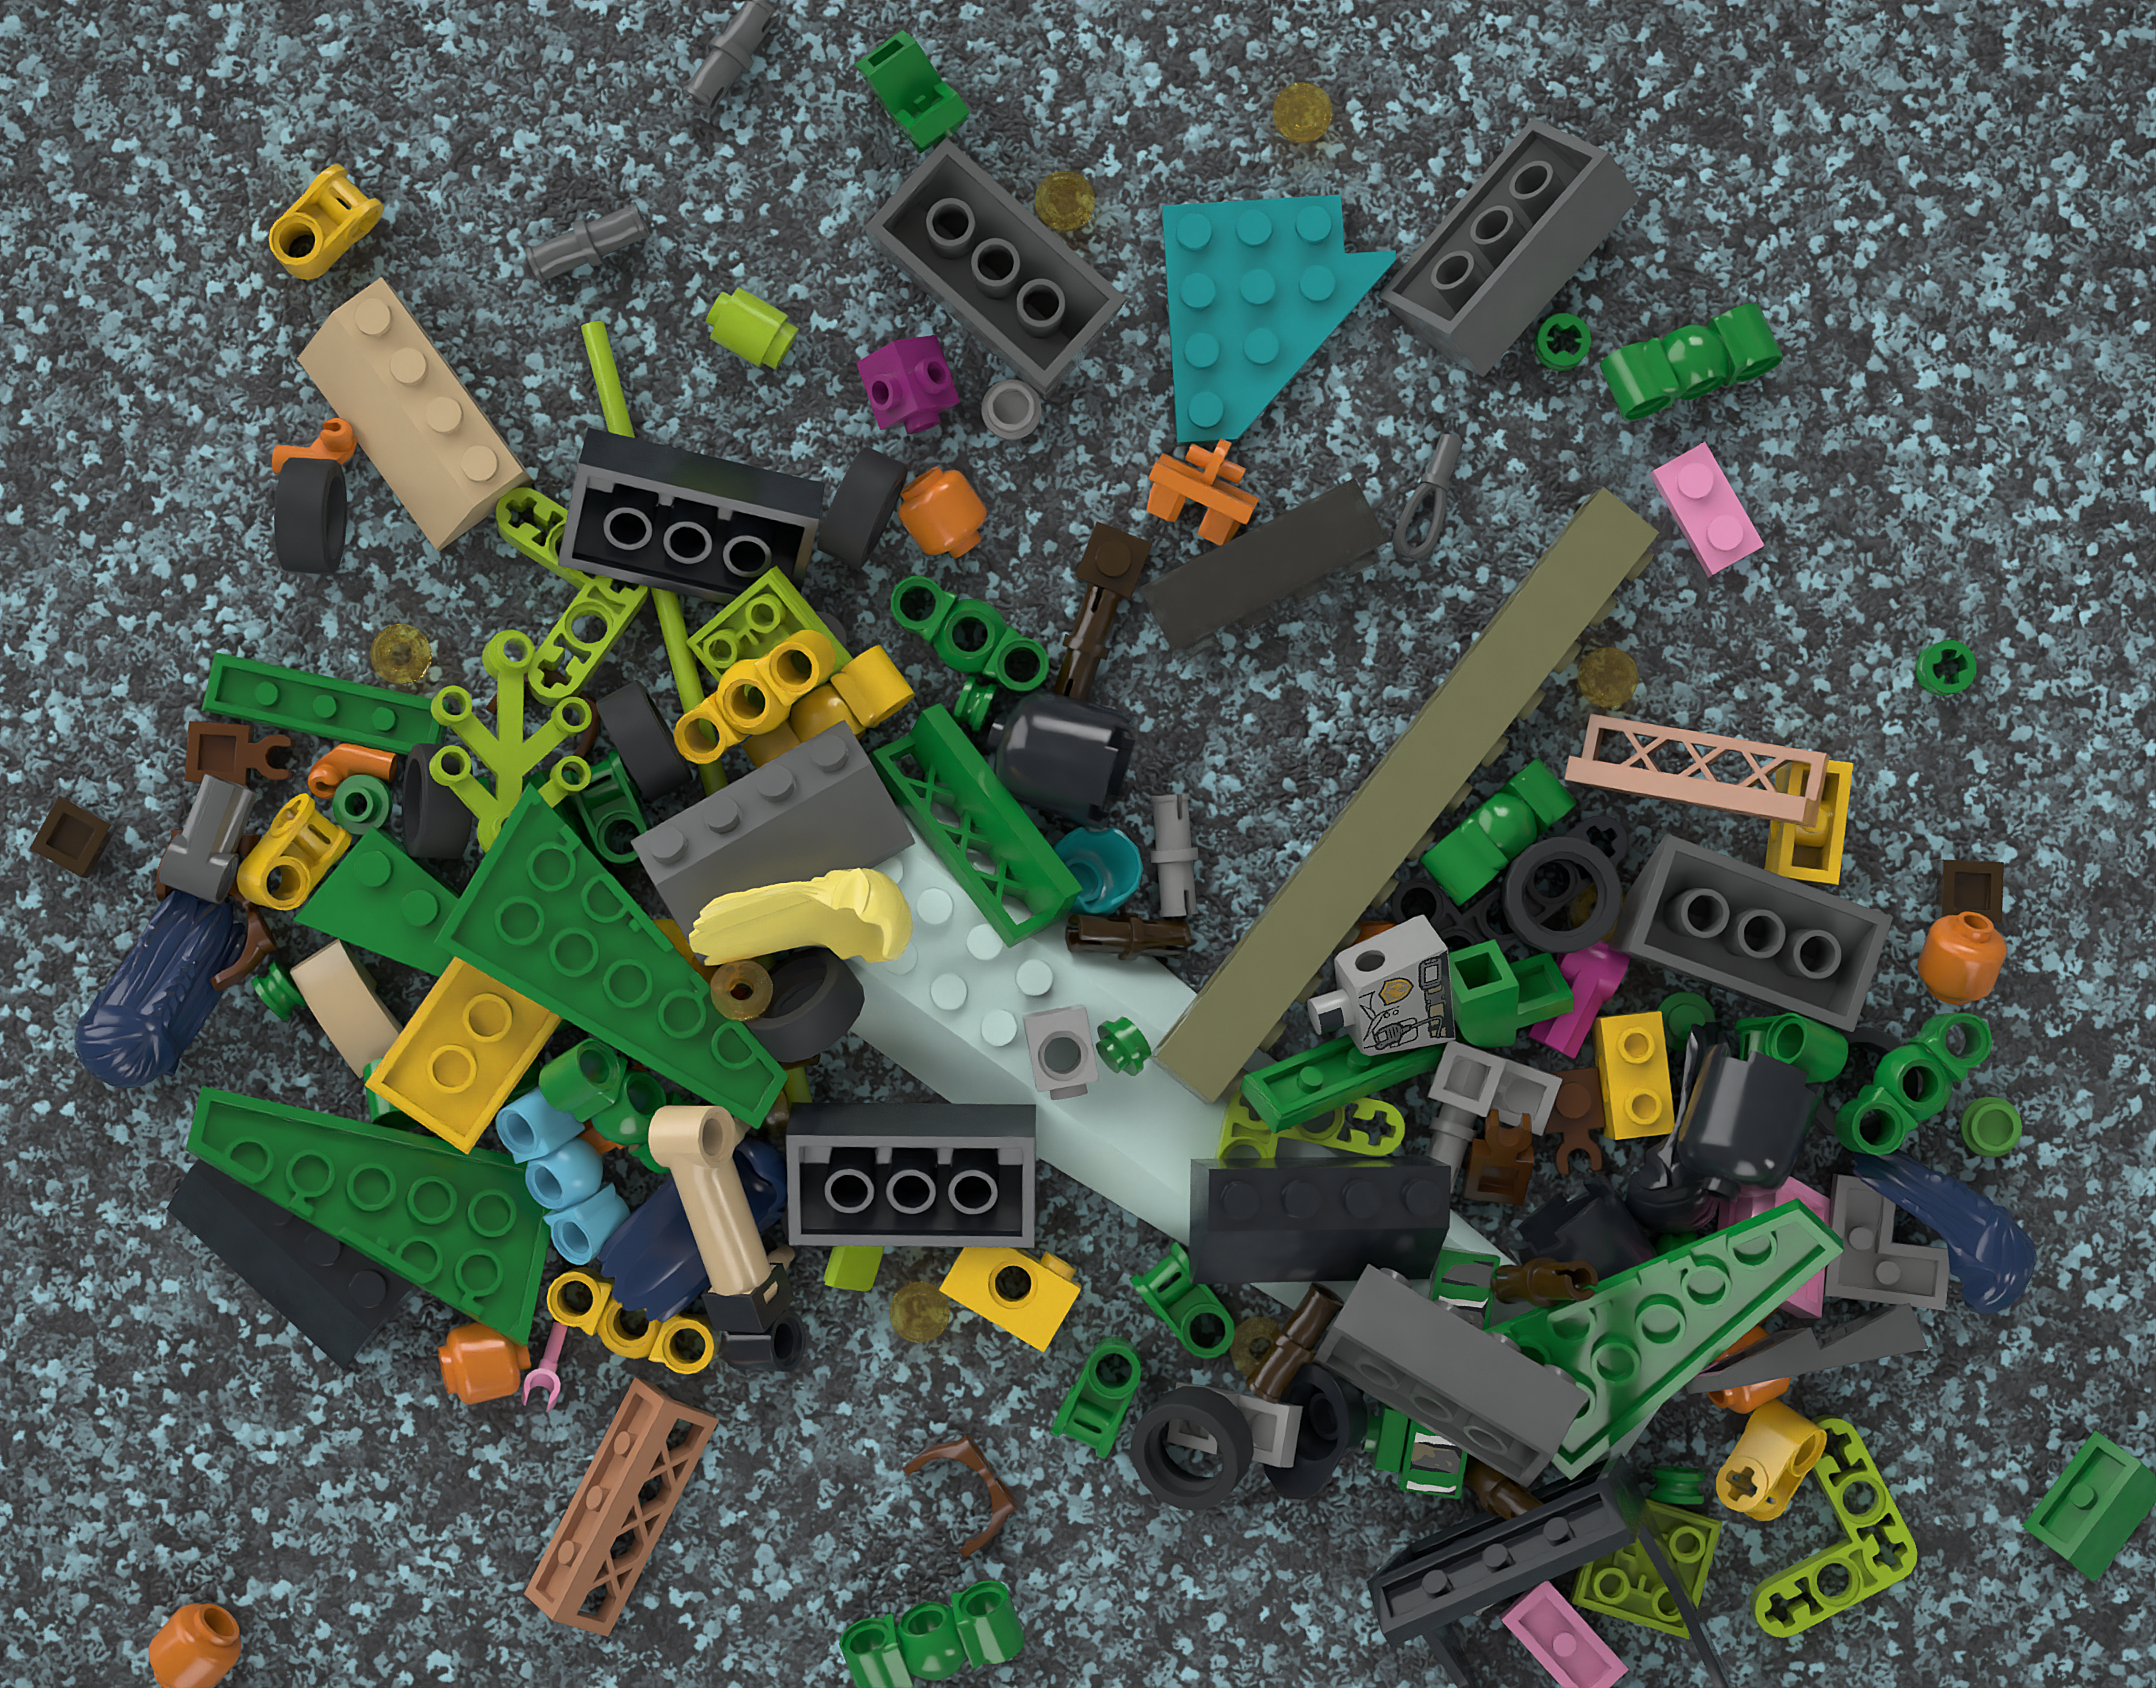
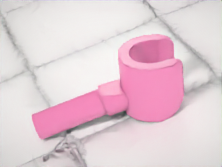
(546, 1372)

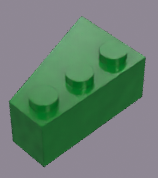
(385, 903)

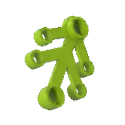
(507, 755)

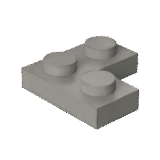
(1871, 1263)

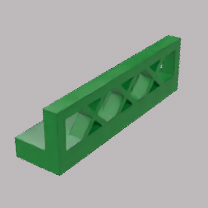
(996, 823)

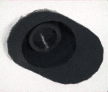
(1330, 1427)

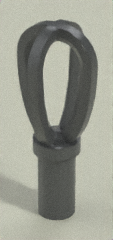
(1434, 481)

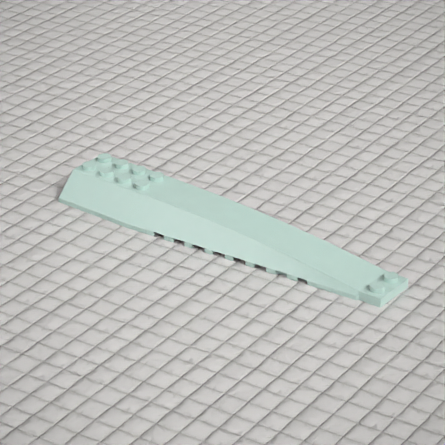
(958, 1026)

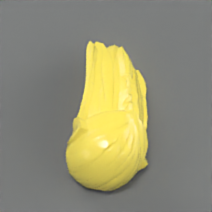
(844, 911)

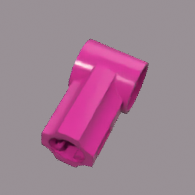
(1593, 979)

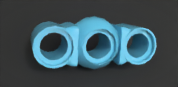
(562, 1175)

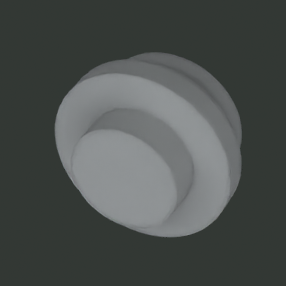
(1011, 409)

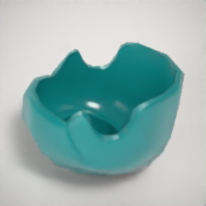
(1105, 867)

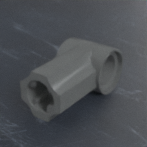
(205, 855)

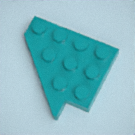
(1253, 302)

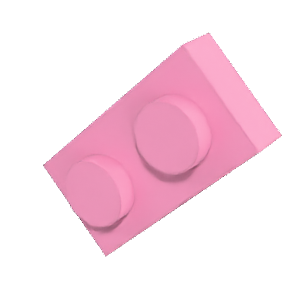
(1706, 509)
(1562, 1639)

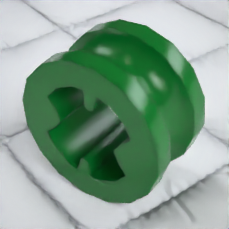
(1561, 324)
(1932, 655)
(974, 704)
(279, 991)
(1677, 1484)

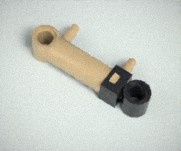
(746, 1284)

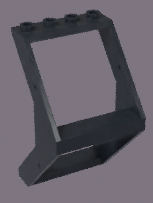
(1496, 1558)

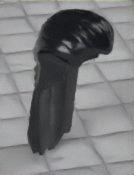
(1664, 1192)

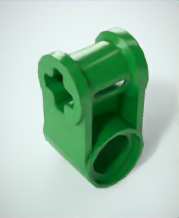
(607, 804)
(1796, 1041)
(1183, 1301)
(1096, 1406)

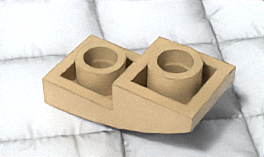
(346, 1004)

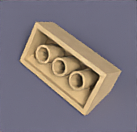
(412, 414)

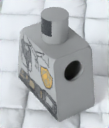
(1390, 991)

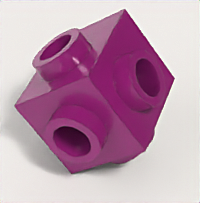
(908, 384)

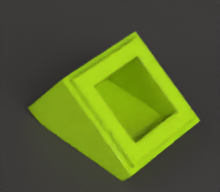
(853, 1267)

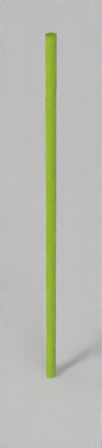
(671, 618)

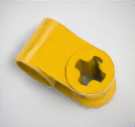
(326, 219)
(303, 849)
(1772, 1455)

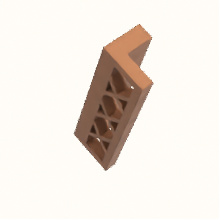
(1698, 792)
(610, 1506)

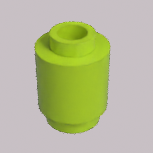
(751, 328)

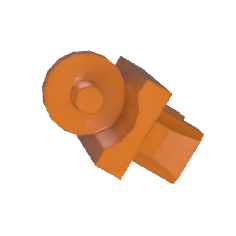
(1225, 503)

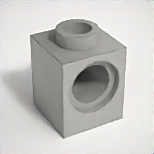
(1055, 1023)

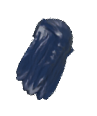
(159, 992)
(1982, 1238)
(655, 1247)

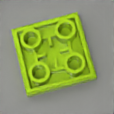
(756, 625)
(1629, 1584)

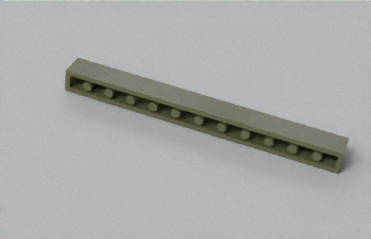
(1403, 797)

